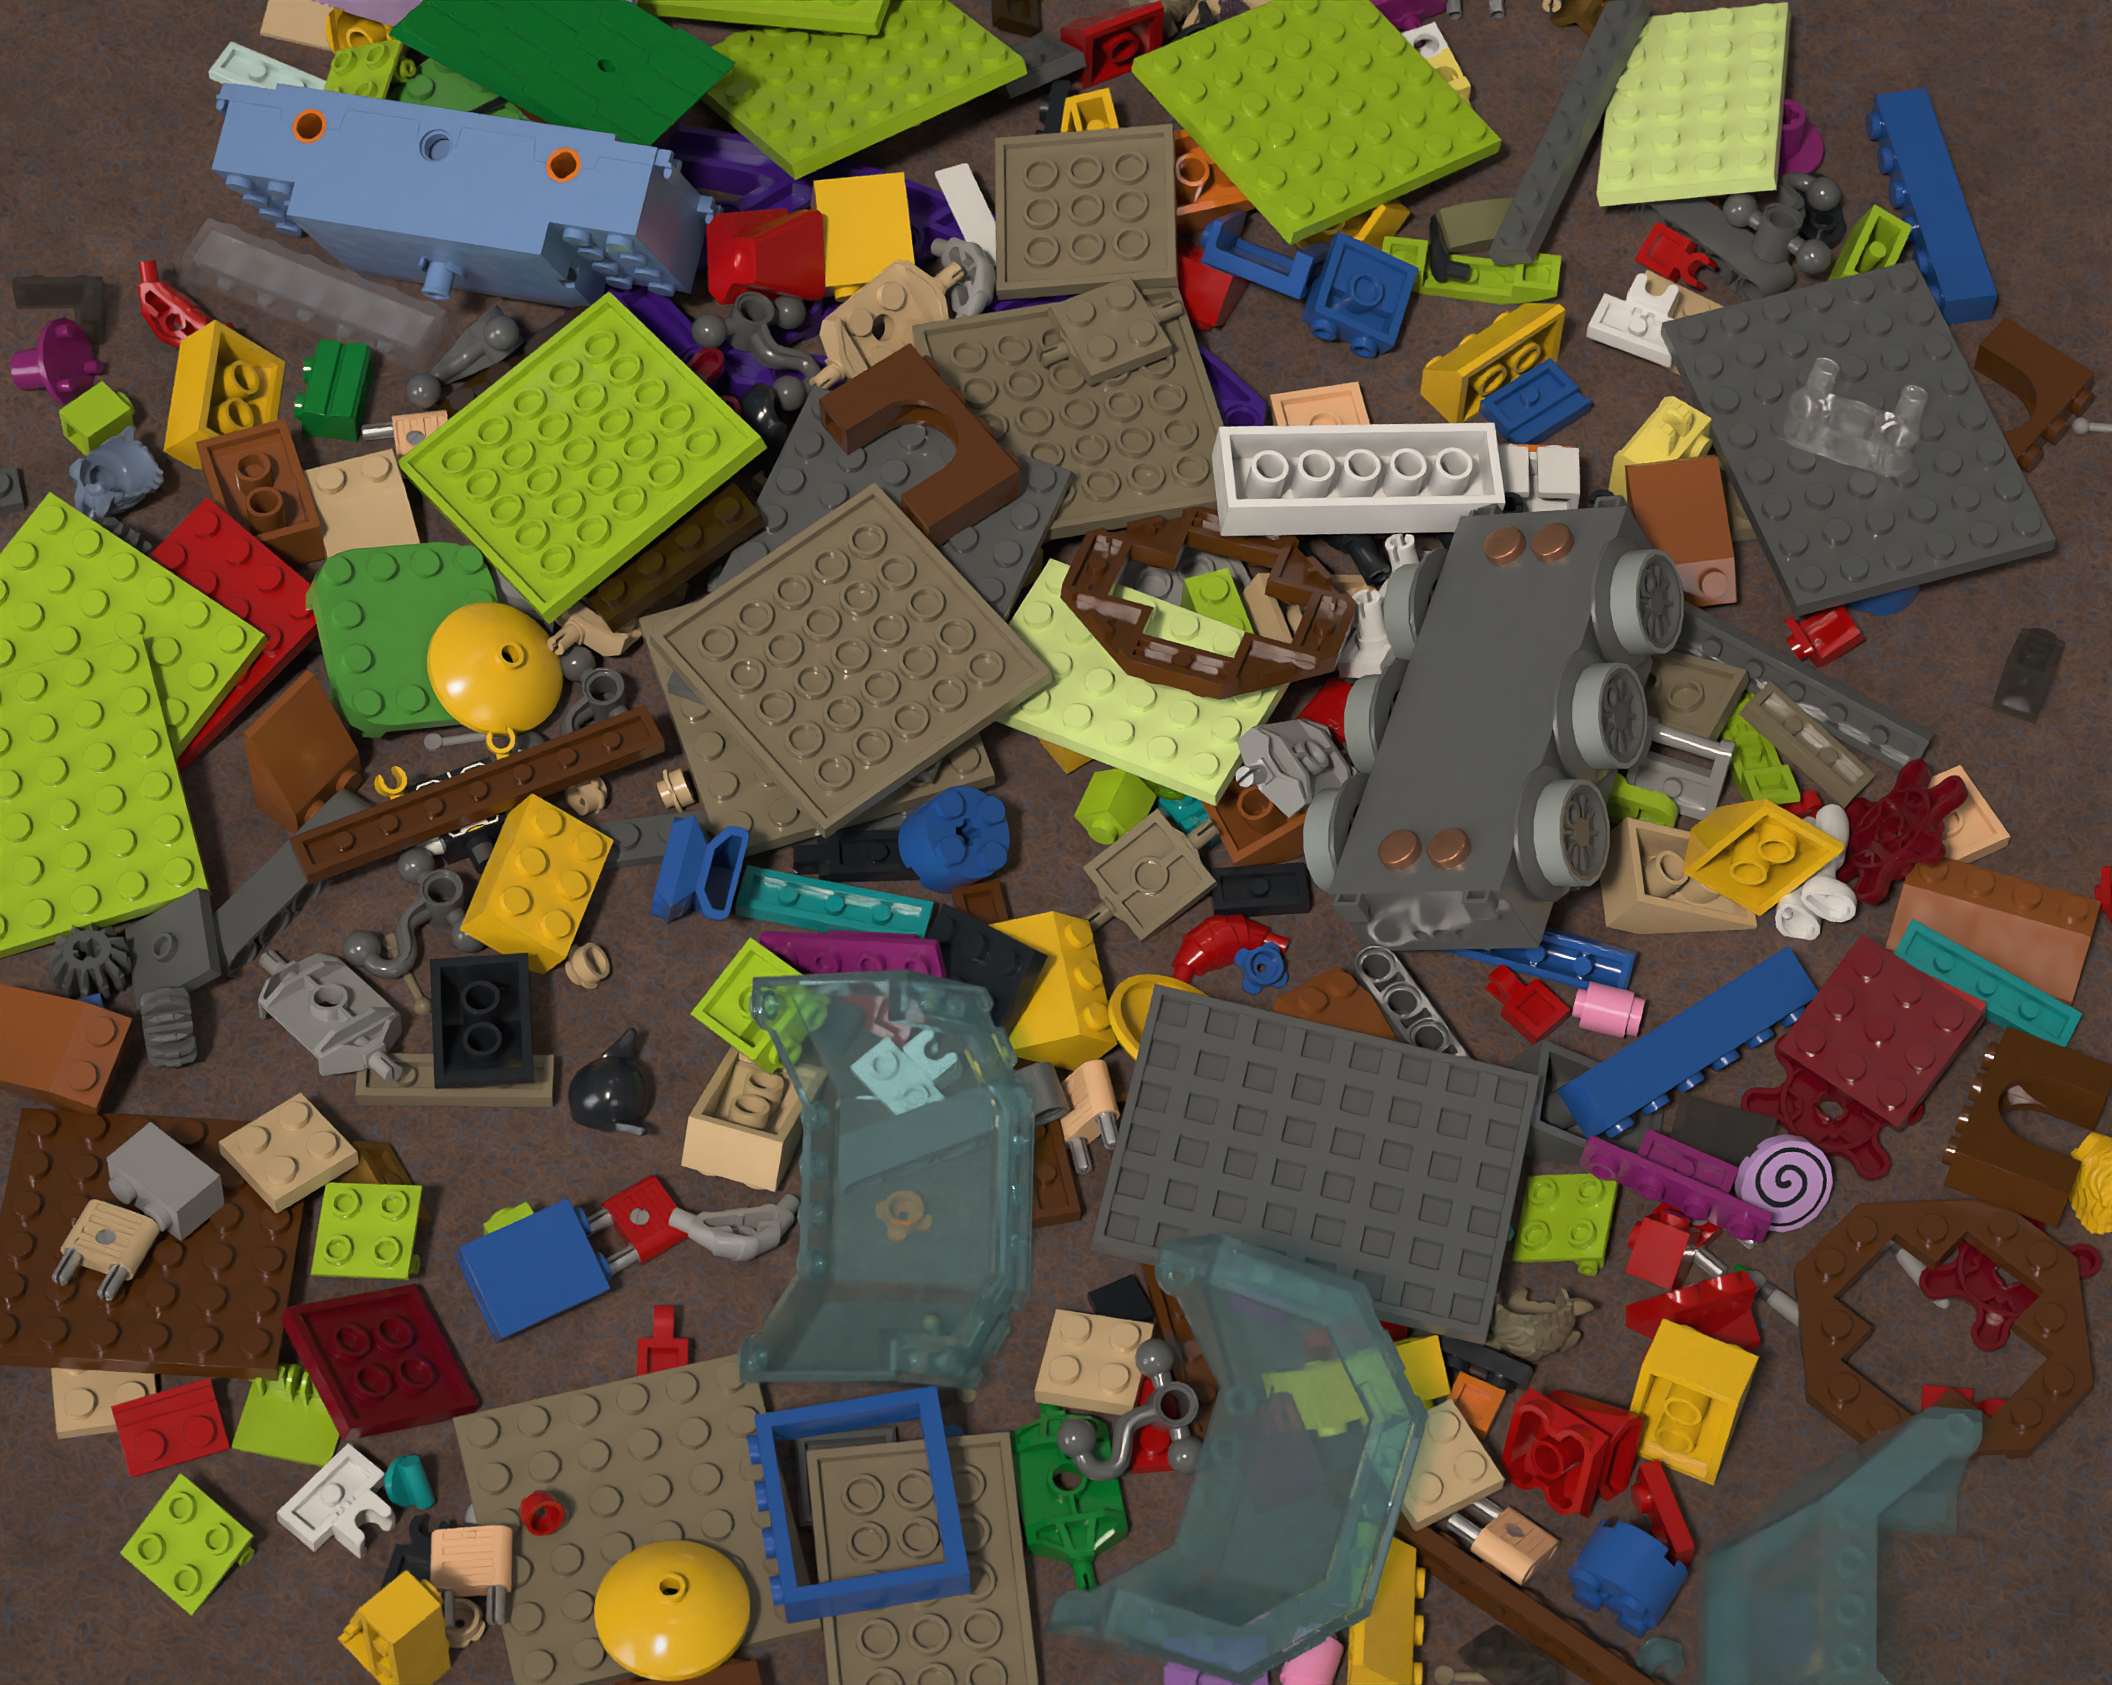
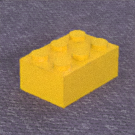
(537, 884)

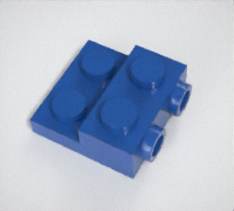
(1359, 296)

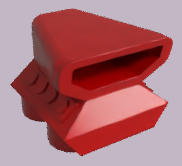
(766, 254)
(1712, 1307)
(1570, 1449)

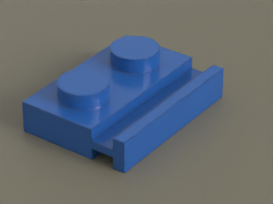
(1535, 405)

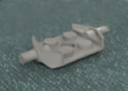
(1292, 762)
(343, 1036)

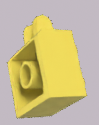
(1668, 434)

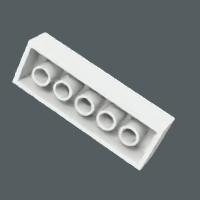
(1354, 477)

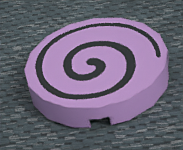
(1787, 1180)

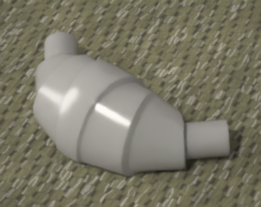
(977, 286)
(738, 1232)

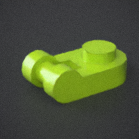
(1640, 804)

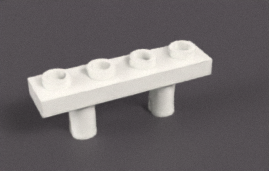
(1369, 647)

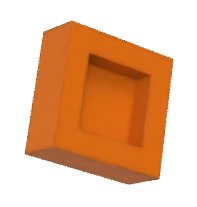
(1477, 1402)

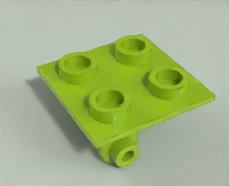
(369, 69)
(1566, 1220)
(368, 1231)
(287, 1420)
(188, 1544)

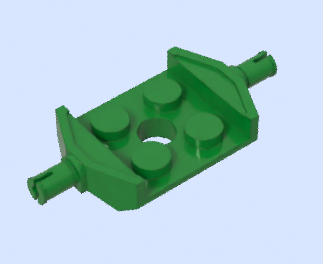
(1062, 1523)

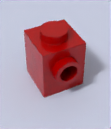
(1662, 1248)

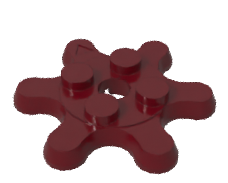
(1909, 808)
(1797, 1111)
(1997, 1306)

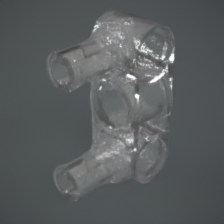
(1851, 429)

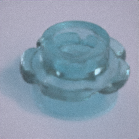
(1660, 1653)

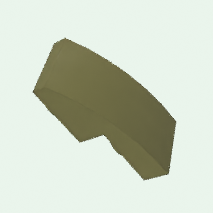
(1472, 225)

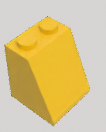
(862, 229)

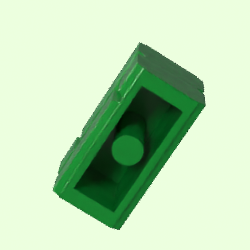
(335, 391)

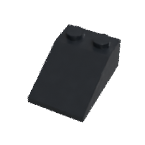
(482, 1020)

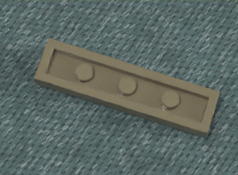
(417, 1086)

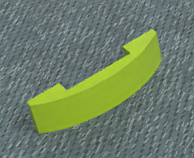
(1485, 280)
(1756, 763)

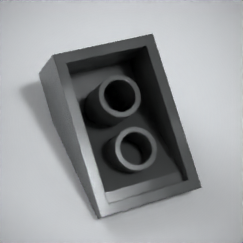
(1552, 1128)

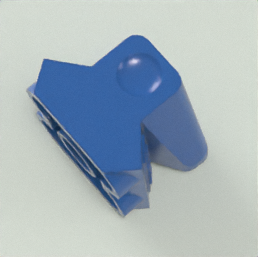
(699, 872)

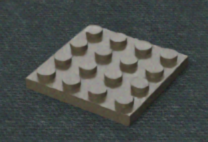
(1085, 211)

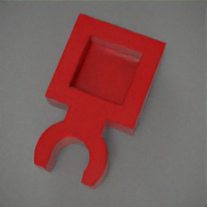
(1673, 256)

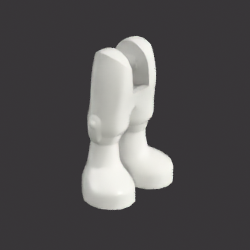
(1820, 895)

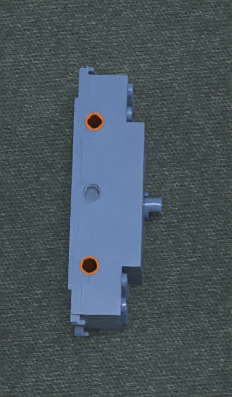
(463, 195)

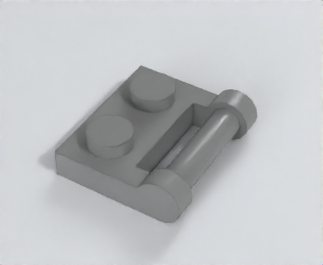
(1689, 786)

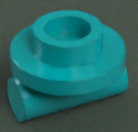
(408, 1483)

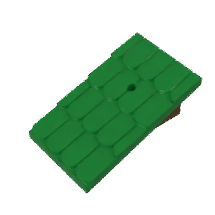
(572, 61)

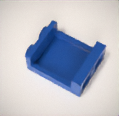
(1260, 264)
(533, 1269)

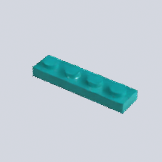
(829, 905)
(2007, 997)

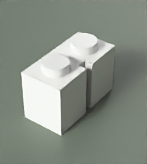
(1542, 478)

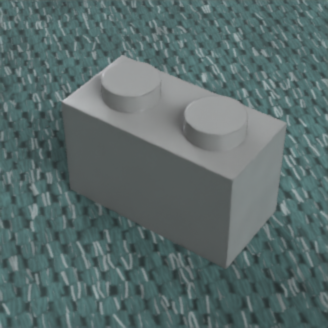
(165, 1181)

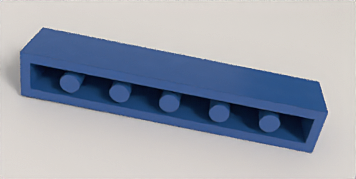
(1932, 203)
(1687, 1044)

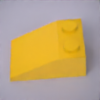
(1756, 853)
(1690, 1399)

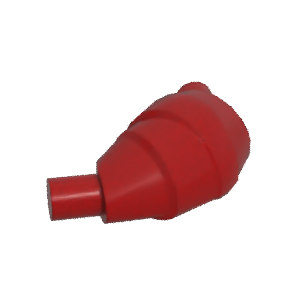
(165, 305)
(1216, 942)

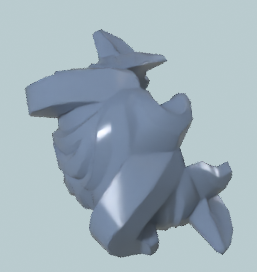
(114, 476)

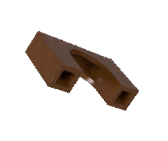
(2043, 379)
(910, 391)
(1998, 1163)

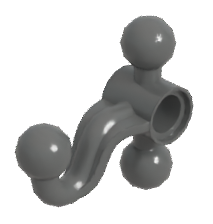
(1781, 221)
(748, 331)
(477, 348)
(579, 666)
(416, 867)
(1078, 1438)

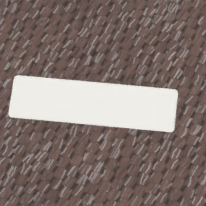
(969, 207)

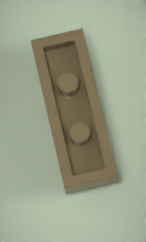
(1807, 744)

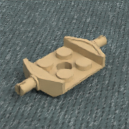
(902, 298)
(586, 627)

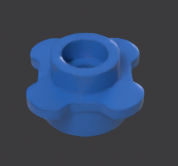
(1266, 955)

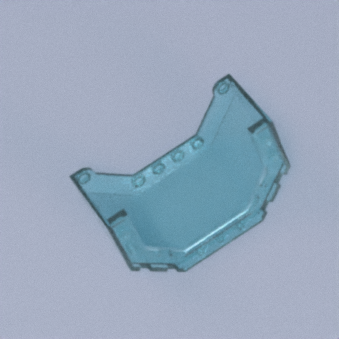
(906, 1183)
(1290, 1478)
(1798, 1580)

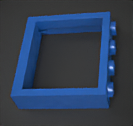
(872, 1590)

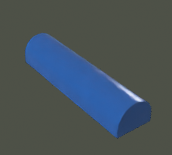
(1564, 959)

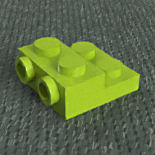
(727, 1005)

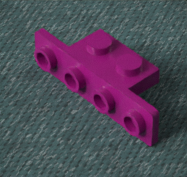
(855, 952)
(1680, 1178)

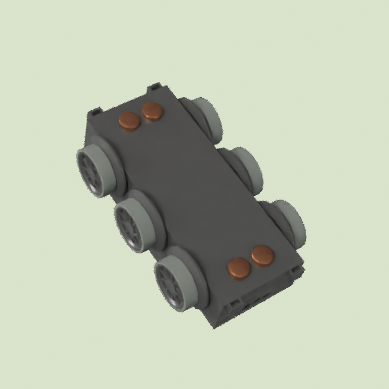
(1495, 728)

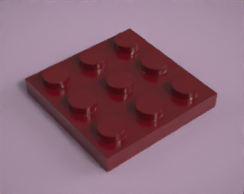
(1880, 1033)
(379, 1361)

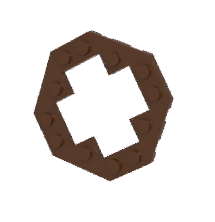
(1259, 660)
(1931, 1234)

